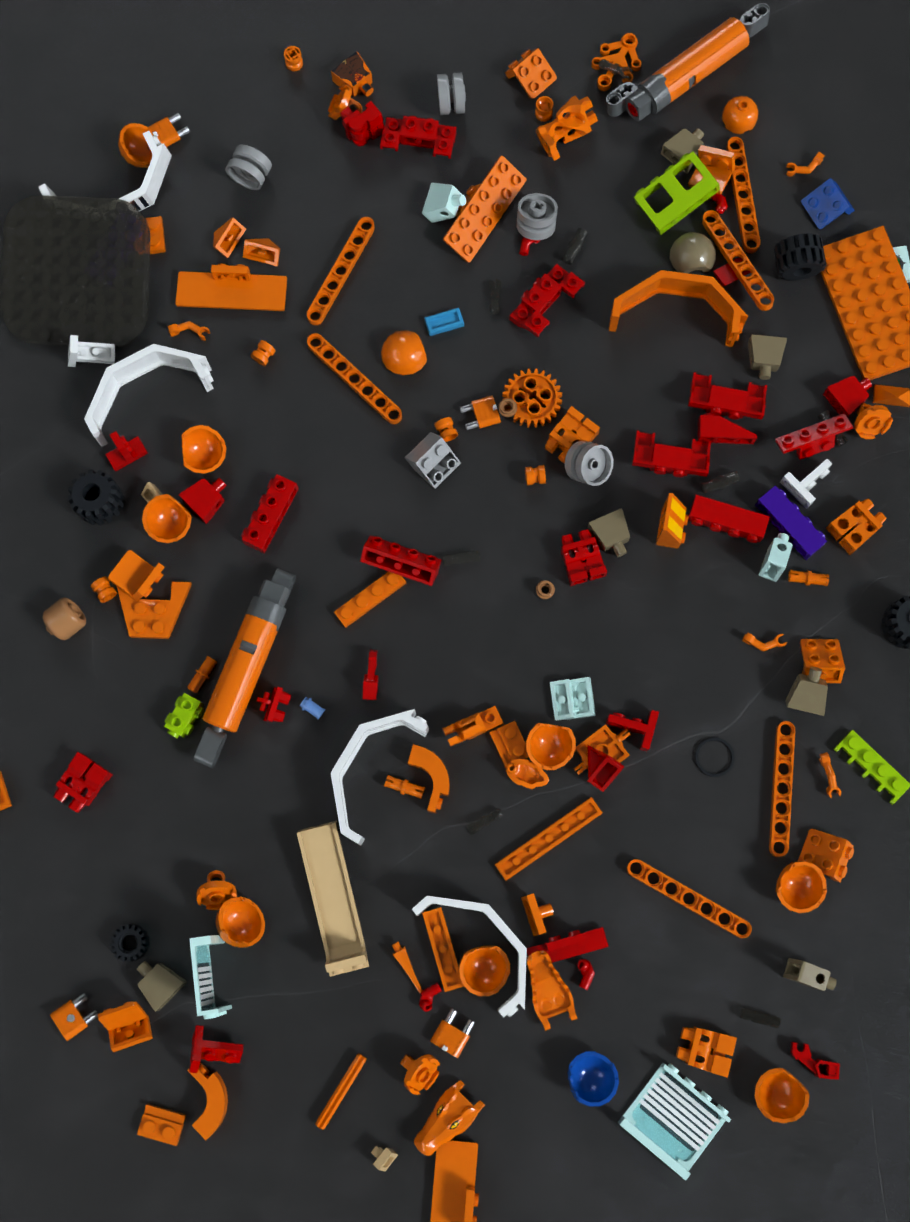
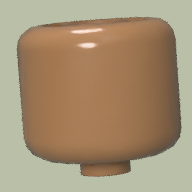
(64, 618)

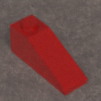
(721, 430)

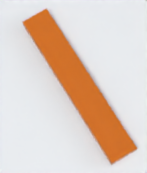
(548, 839)

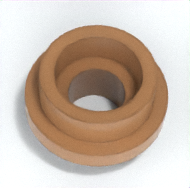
(507, 402)
(547, 584)

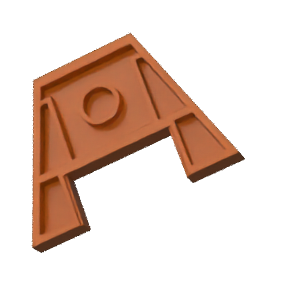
(153, 617)

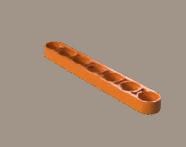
(744, 202)
(738, 268)
(337, 278)
(351, 370)
(786, 798)
(695, 907)

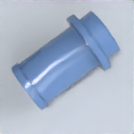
(311, 707)

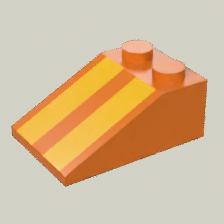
(671, 523)

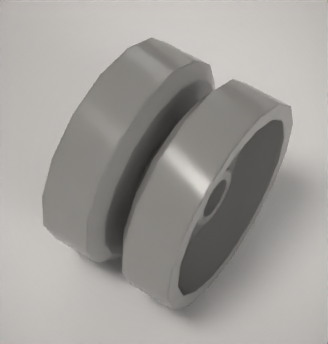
(451, 93)
(248, 167)
(536, 216)
(589, 463)

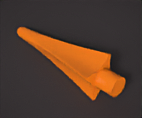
(402, 957)

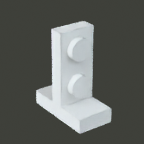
(89, 352)
(801, 489)

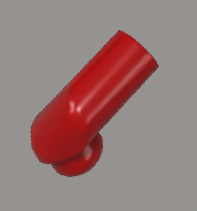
(721, 201)
(525, 245)
(587, 972)
(427, 996)

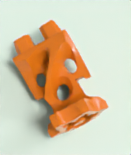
(574, 119)

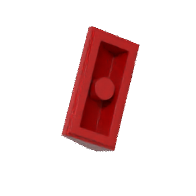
(726, 275)

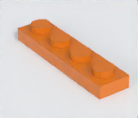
(369, 598)
(442, 949)

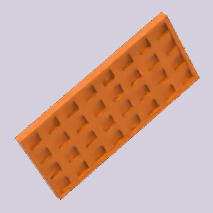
(870, 301)

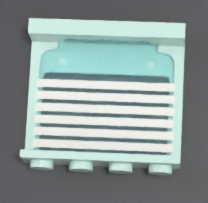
(203, 977)
(673, 1119)

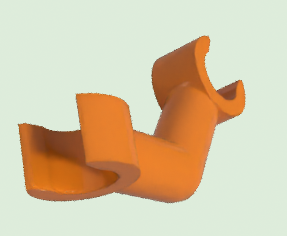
(805, 169)
(175, 329)
(751, 640)
(826, 763)

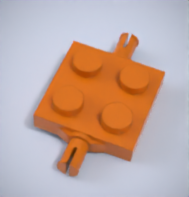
(604, 741)

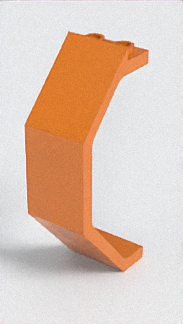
(684, 285)

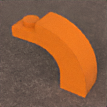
(432, 764)
(216, 1102)

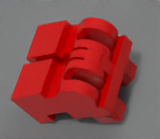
(364, 125)

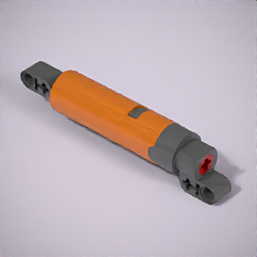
(688, 67)
(244, 665)

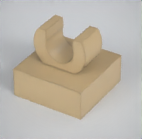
(384, 1157)

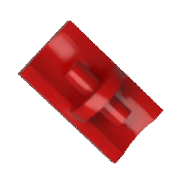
(272, 713)

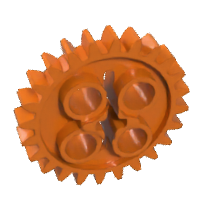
(543, 385)

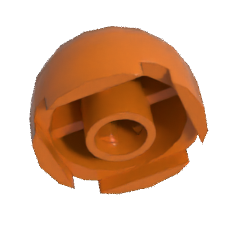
(740, 114)

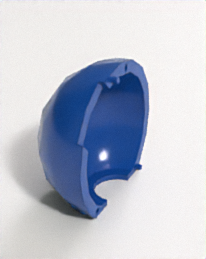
(592, 1079)

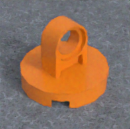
(342, 101)
(872, 420)
(215, 892)
(420, 1072)

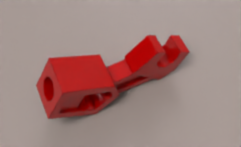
(370, 681)
(804, 1057)

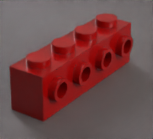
(270, 513)
(728, 518)
(400, 560)

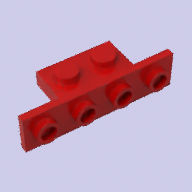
(814, 438)
(574, 945)

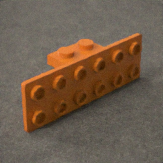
(484, 208)
(231, 289)
(455, 1182)

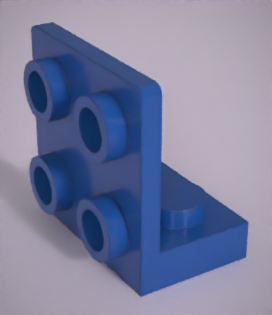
(826, 203)

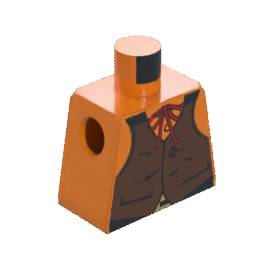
(354, 74)

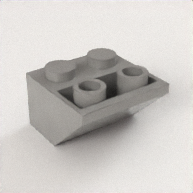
(433, 459)

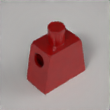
(848, 394)
(204, 498)

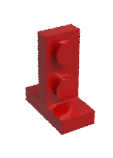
(125, 452)
(636, 725)
(212, 1050)

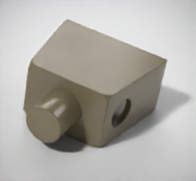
(682, 143)
(766, 354)
(611, 532)
(808, 693)
(809, 975)
(159, 984)

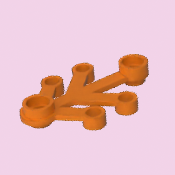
(618, 58)

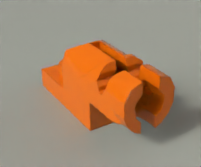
(473, 725)

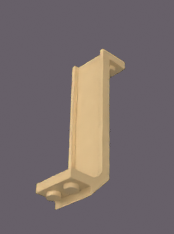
(333, 898)

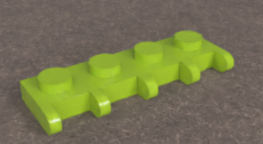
(873, 765)

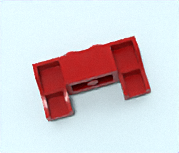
(419, 133)
(542, 296)
(726, 400)
(671, 459)

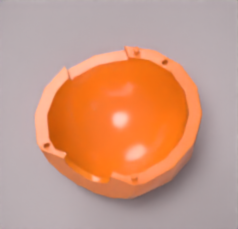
(134, 146)
(403, 353)
(202, 449)
(166, 519)
(550, 745)
(801, 887)
(240, 922)
(484, 970)
(781, 1096)

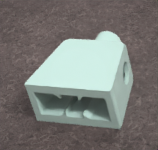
(442, 202)
(776, 558)

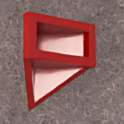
(601, 768)

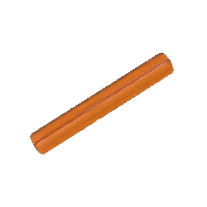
(340, 1091)

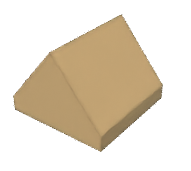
(150, 491)

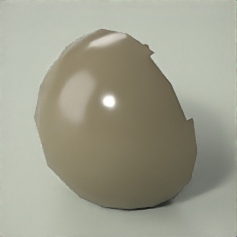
(692, 252)

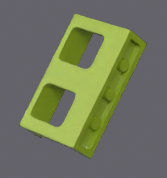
(683, 200)

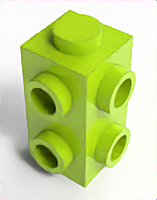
(184, 715)

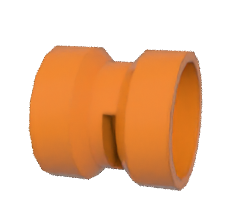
(293, 58)
(544, 108)
(263, 352)
(446, 429)
(535, 475)
(103, 589)

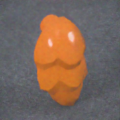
(526, 773)

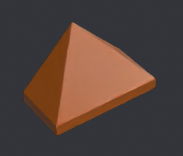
(228, 236)
(261, 250)
(891, 395)

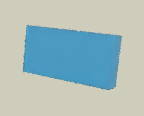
(444, 321)

